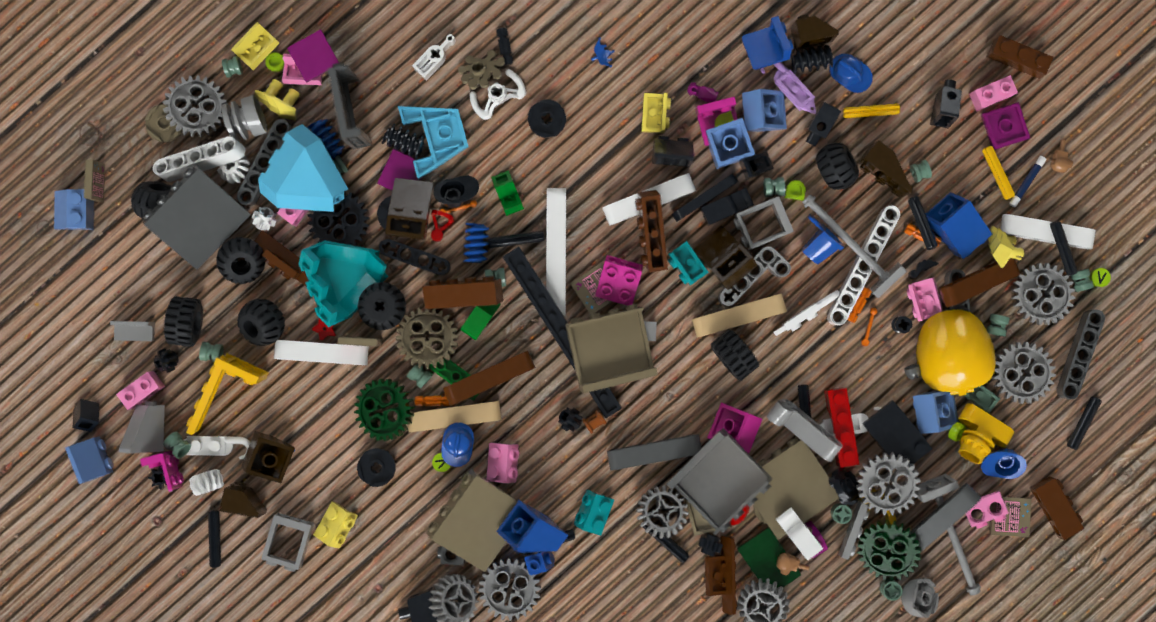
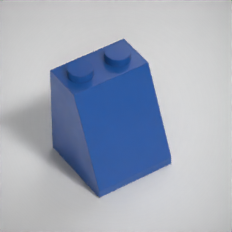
(958, 225)
(531, 530)

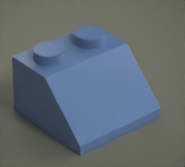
(764, 110)
(729, 143)
(73, 210)
(935, 411)
(89, 459)

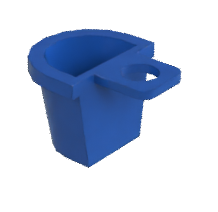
(822, 243)

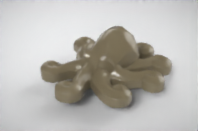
(481, 70)

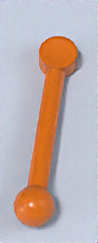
(473, 203)
(865, 342)

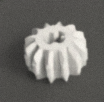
(235, 170)
(206, 482)

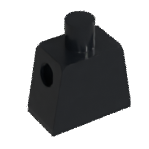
(946, 105)
(827, 115)
(418, 607)

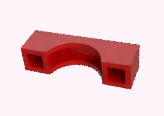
(841, 419)

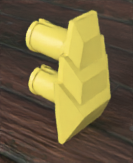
(282, 108)
(1002, 247)

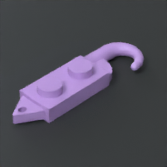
(793, 88)

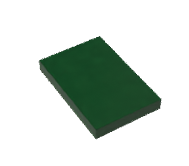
(762, 555)

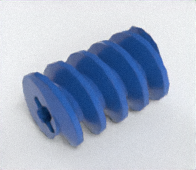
(327, 138)
(476, 243)

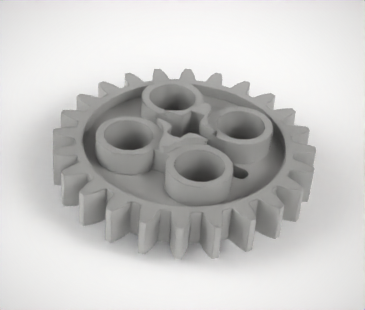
(183, 93)
(1056, 305)
(1037, 383)
(905, 489)
(492, 585)

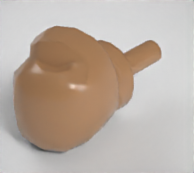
(1060, 161)
(788, 562)

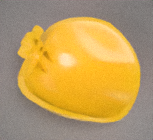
(955, 352)

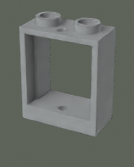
(780, 215)
(295, 523)

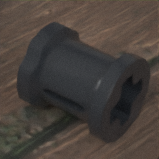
(908, 324)

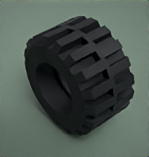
(183, 321)
(735, 354)

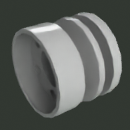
(246, 118)

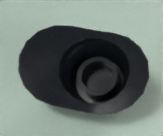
(456, 190)

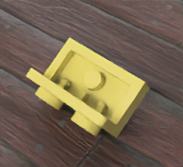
(255, 46)
(654, 113)
(335, 525)

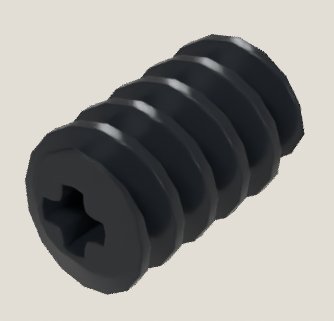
(811, 58)
(404, 141)

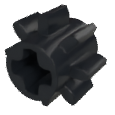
(166, 360)
(570, 419)
(155, 477)
(710, 544)

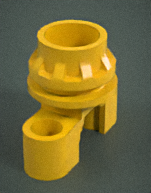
(984, 434)

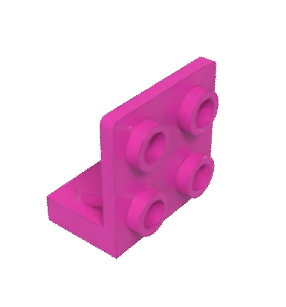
(709, 112)
(619, 280)
(169, 464)

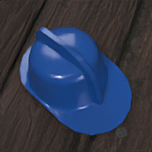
(851, 73)
(457, 444)
(1004, 464)

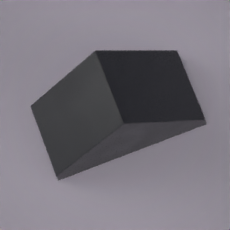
(756, 165)

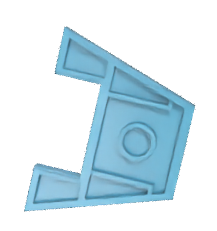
(443, 133)

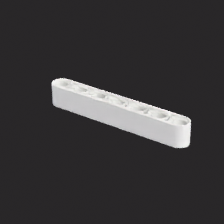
(556, 246)
(856, 272)

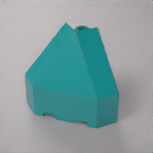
(339, 276)

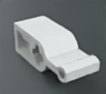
(427, 63)
(799, 533)

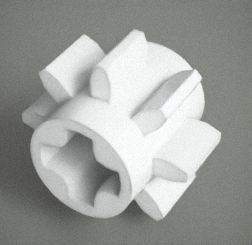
(264, 218)

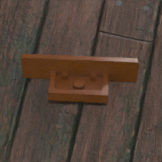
(280, 256)
(721, 575)

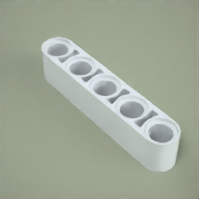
(205, 156)
(668, 191)
(1040, 231)
(321, 352)

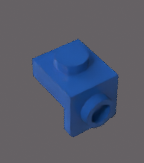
(539, 562)

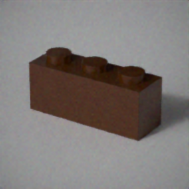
(1019, 56)
(1057, 507)

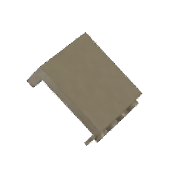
(610, 348)
(796, 484)
(471, 520)

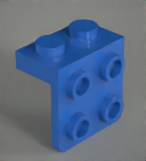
(768, 45)

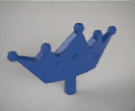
(602, 54)

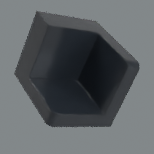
(86, 415)

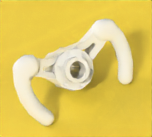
(496, 87)

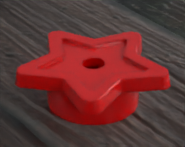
(323, 333)

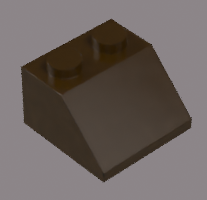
(812, 32)
(267, 457)
(241, 501)

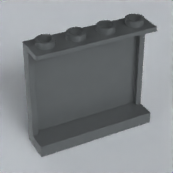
(340, 77)
(195, 217)
(721, 481)

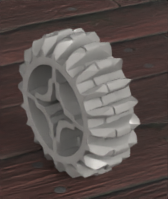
(664, 520)
(455, 588)
(776, 596)

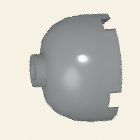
(920, 597)

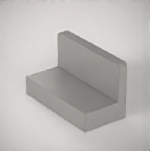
(133, 331)

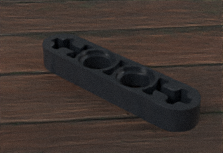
(705, 197)
(415, 254)

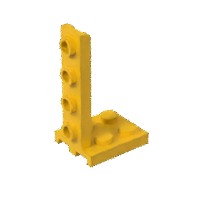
(225, 364)

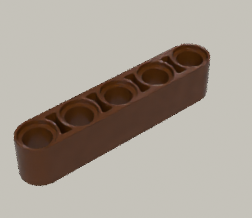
(978, 282)
(489, 378)

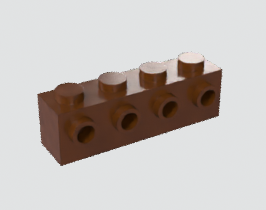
(652, 231)
(462, 293)

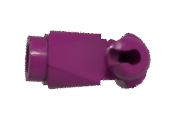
(704, 93)

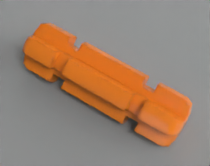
(912, 230)
(860, 303)
(431, 401)

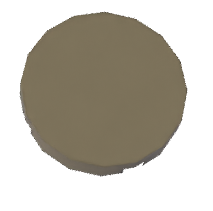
(159, 127)

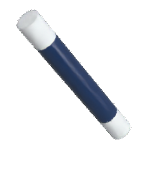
(1027, 181)

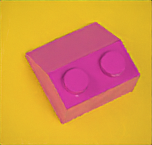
(738, 424)

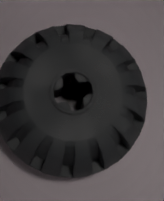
(837, 166)
(146, 196)
(242, 271)
(394, 306)
(261, 322)

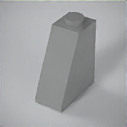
(145, 429)

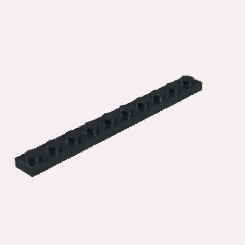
(553, 319)

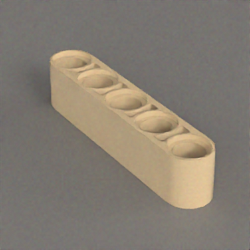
(739, 315)
(446, 416)

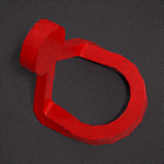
(437, 234)

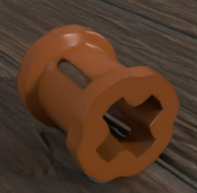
(594, 421)

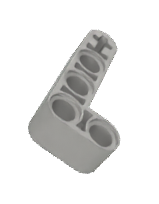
(749, 279)
(805, 428)

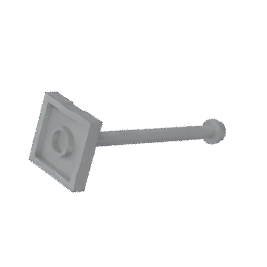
(886, 278)
(935, 489)

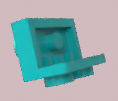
(687, 263)
(593, 512)

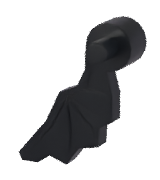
(922, 266)

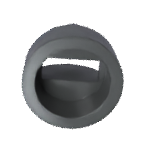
(912, 370)

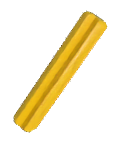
(874, 110)
(998, 172)

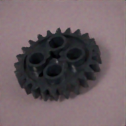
(351, 232)

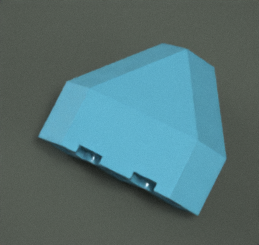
(302, 174)

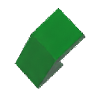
(507, 193)
(478, 320)

